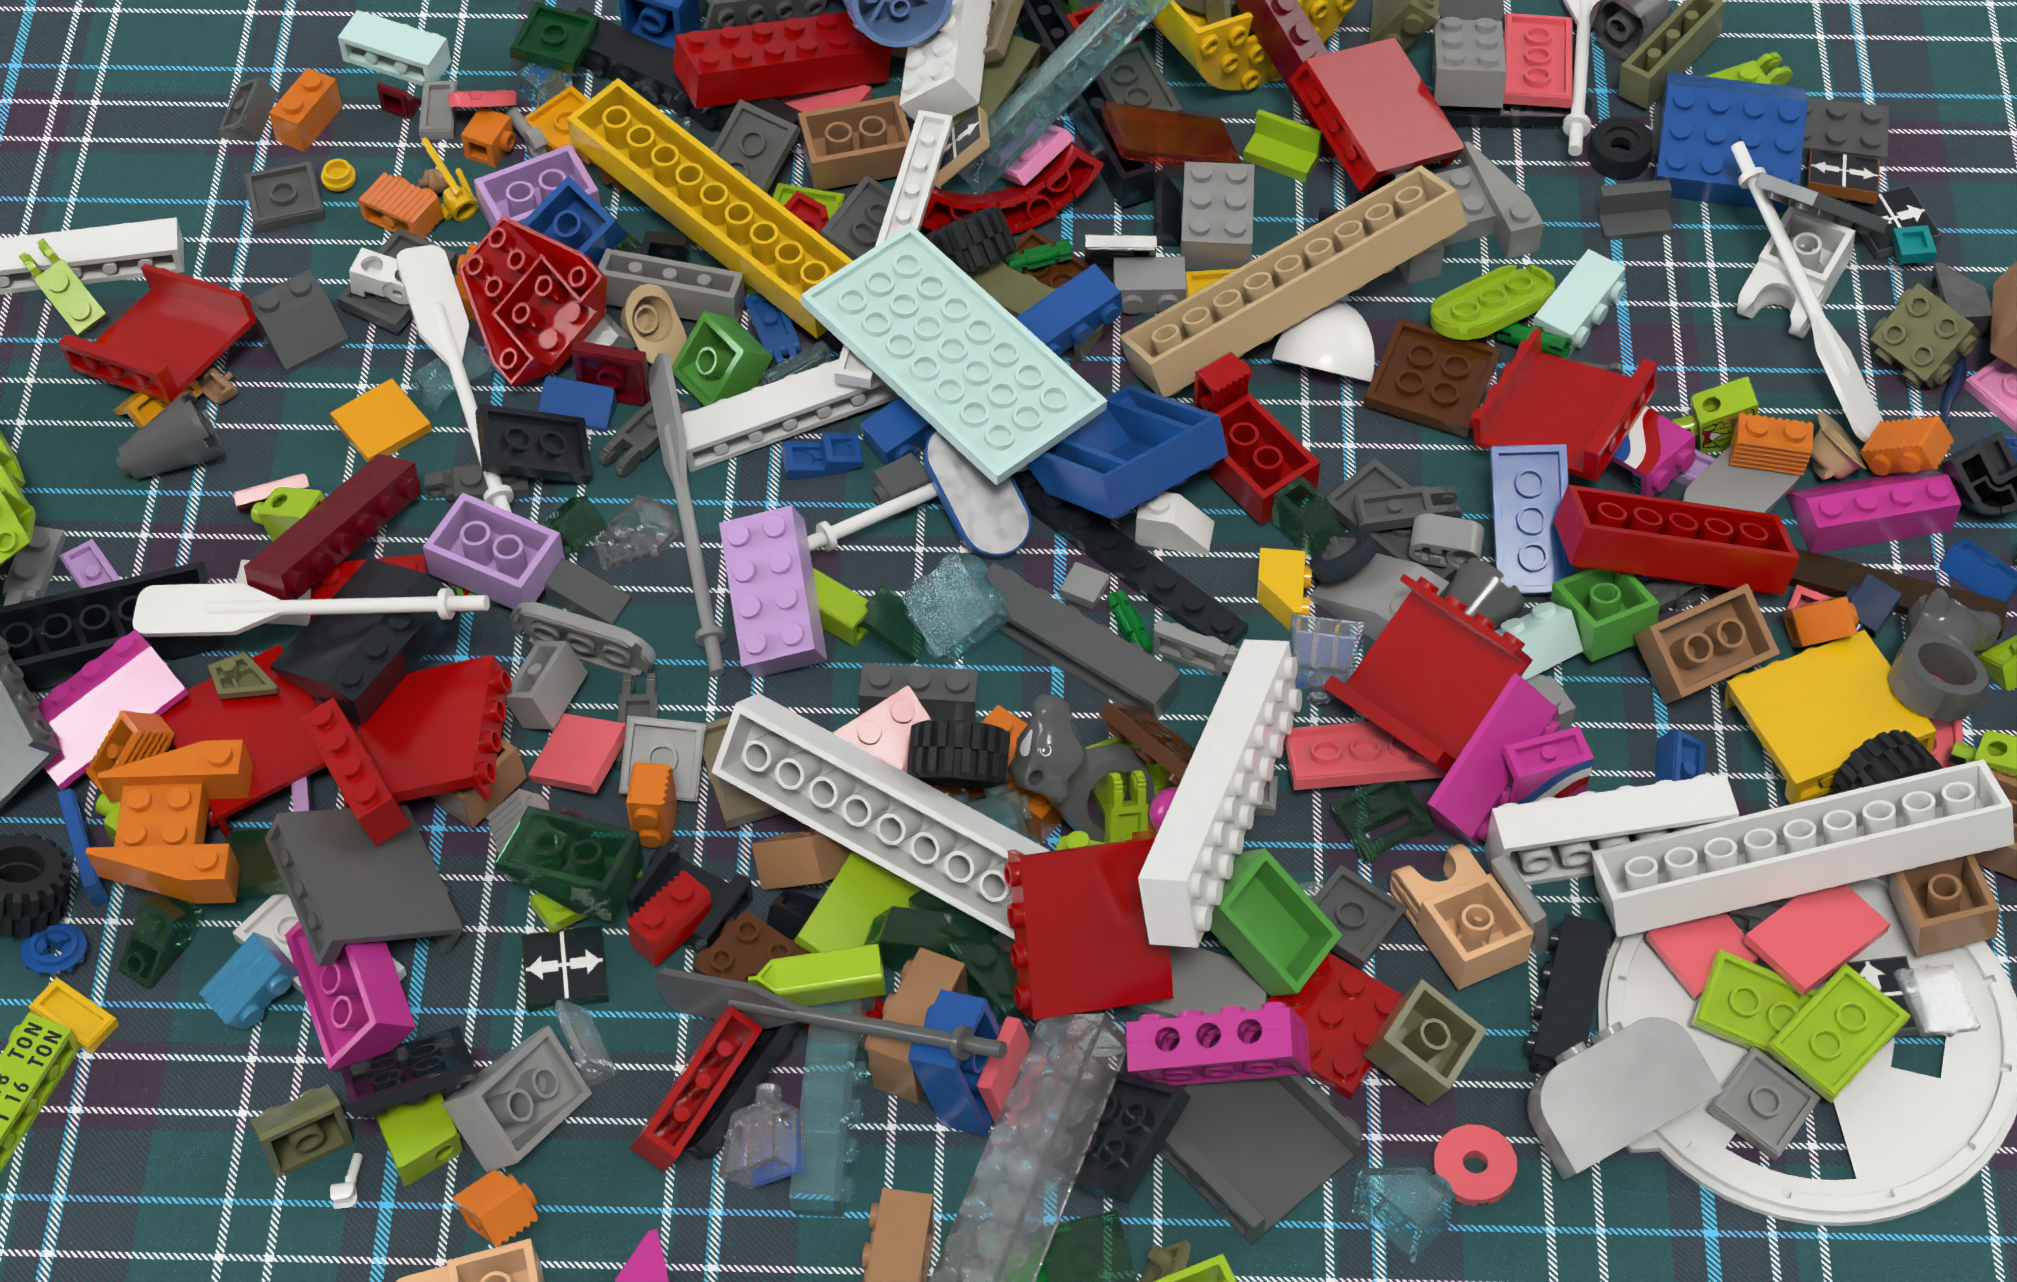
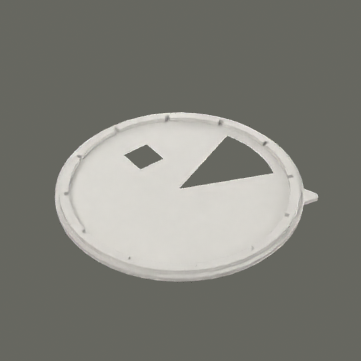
(1904, 1130)

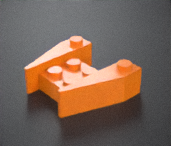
(165, 821)

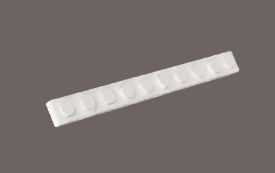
(905, 207)

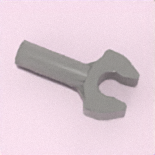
(532, 137)

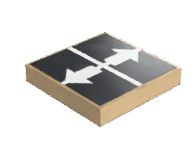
(965, 143)

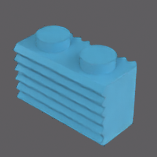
(249, 982)

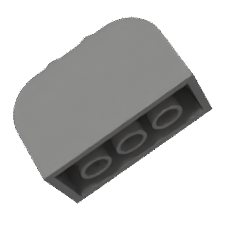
(1617, 1091)

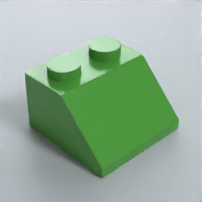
(720, 359)

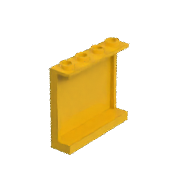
(1821, 709)

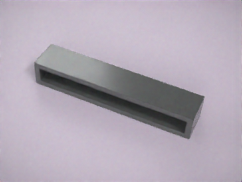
(1083, 647)

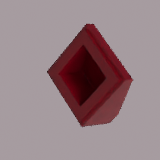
(397, 101)

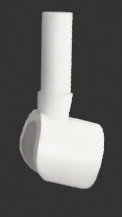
(345, 1193)

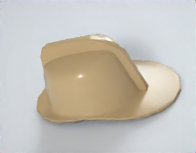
(653, 322)
(1834, 450)

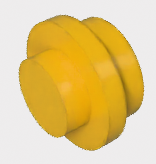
(338, 175)

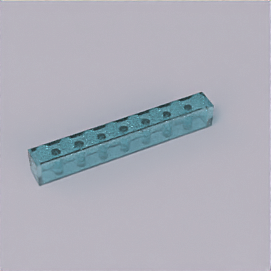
(1058, 84)

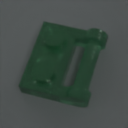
(1375, 807)

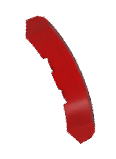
(1022, 205)

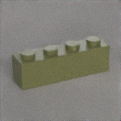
(1670, 49)
(1005, 76)
(1020, 292)

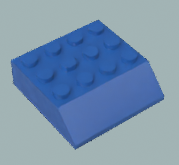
(1710, 115)
(1131, 452)

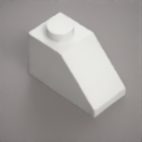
(1173, 525)

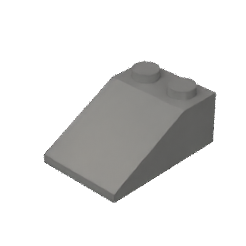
(1373, 592)
(517, 1100)

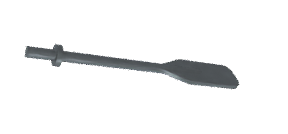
(711, 995)

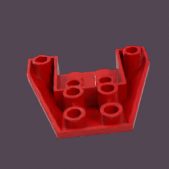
(531, 299)

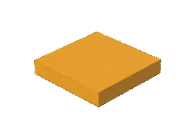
(553, 116)
(381, 421)

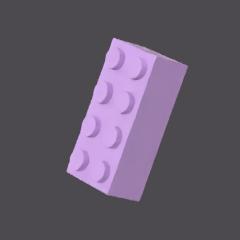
(773, 592)

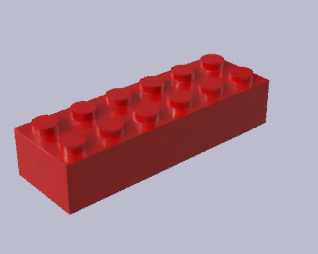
(777, 59)
(1675, 540)

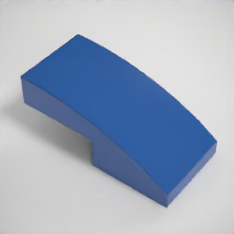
(828, 457)

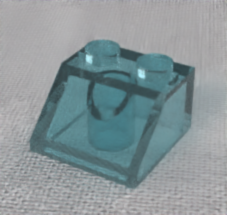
(1404, 1206)

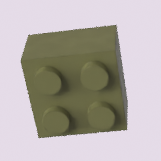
(1425, 1042)

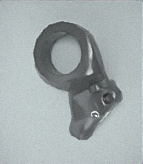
(1943, 641)
(1059, 767)

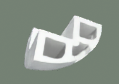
(1330, 341)

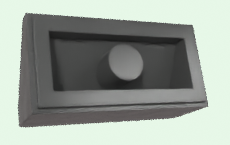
(248, 110)

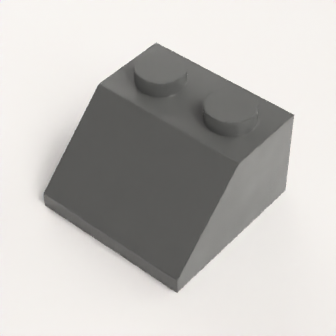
(297, 322)

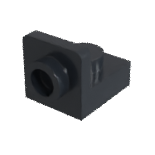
(665, 246)

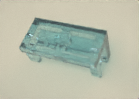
(434, 381)

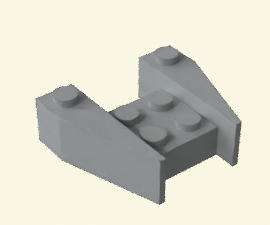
(1490, 207)

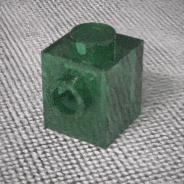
(577, 523)

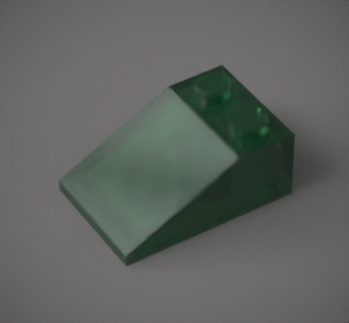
(573, 861)

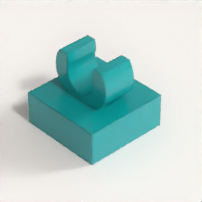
(1913, 245)

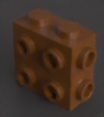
(744, 949)

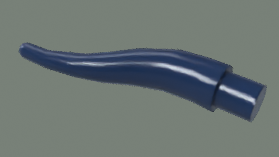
(1954, 387)

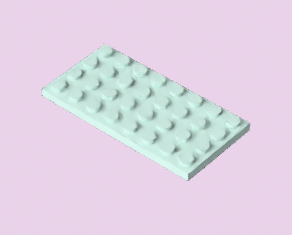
(954, 353)

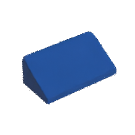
(579, 399)
(1980, 570)
(1679, 757)

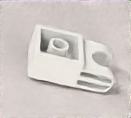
(1823, 253)

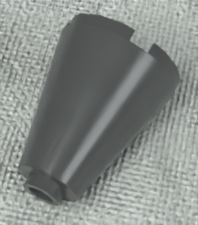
(170, 441)
(1480, 589)

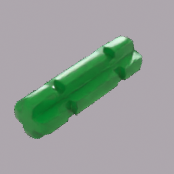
(1040, 256)
(1129, 620)

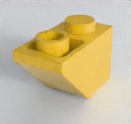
(1282, 583)

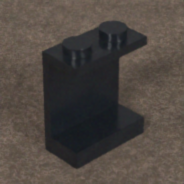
(727, 898)

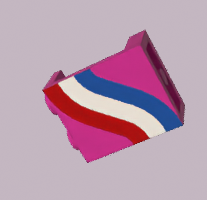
(1656, 451)
(1549, 766)

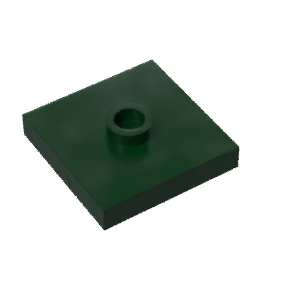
(554, 38)

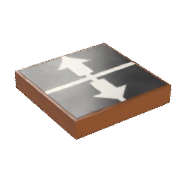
(1843, 176)

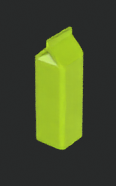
(840, 609)
(825, 976)

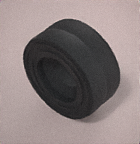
(1622, 132)

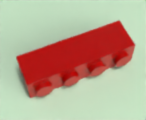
(354, 772)
(696, 1088)

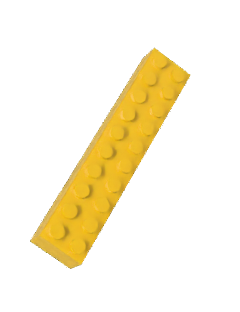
(705, 198)

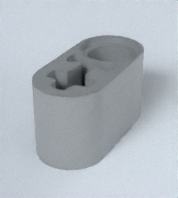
(1445, 540)

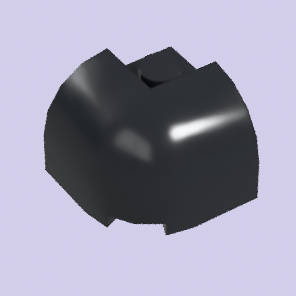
(1984, 476)

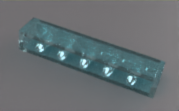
(829, 1114)

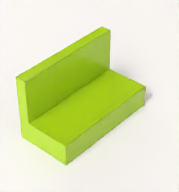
(1284, 146)

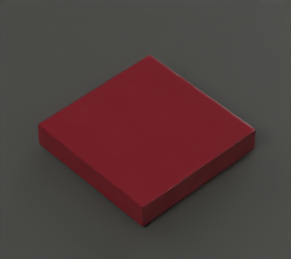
(613, 367)

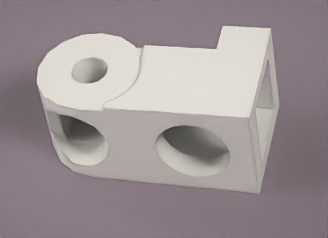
(376, 275)

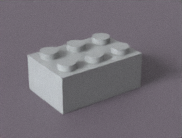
(1468, 63)
(1217, 215)

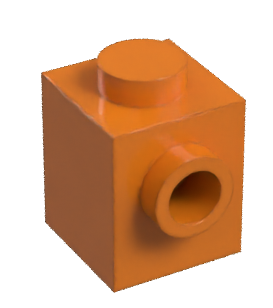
(488, 137)

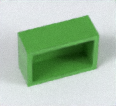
(1272, 924)

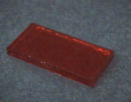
(1168, 136)

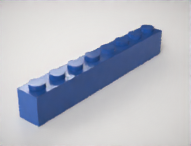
(1057, 320)

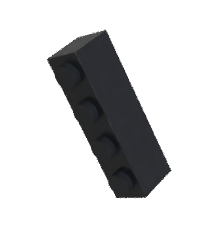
(1571, 991)

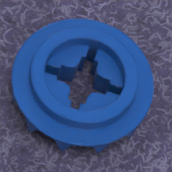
(61, 937)

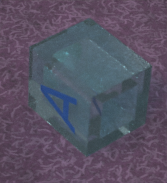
(541, 83)

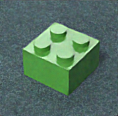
(1606, 609)

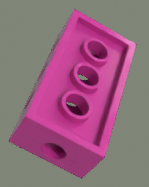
(1218, 1045)

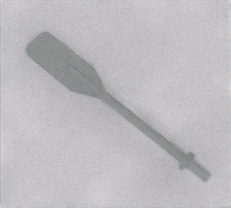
(673, 451)

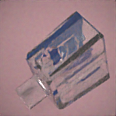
(1323, 650)
(763, 1141)

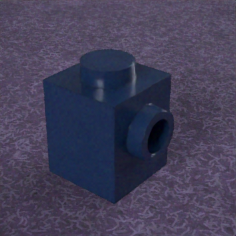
(1874, 604)

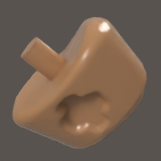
(433, 180)
(216, 387)

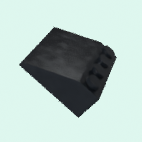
(364, 655)

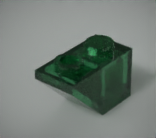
(1305, 515)
(904, 931)
(158, 938)

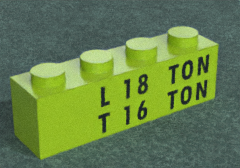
(29, 1072)

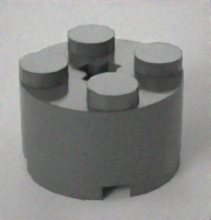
(1627, 23)

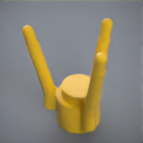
(457, 200)

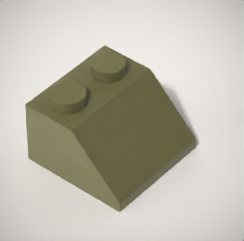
(302, 1130)

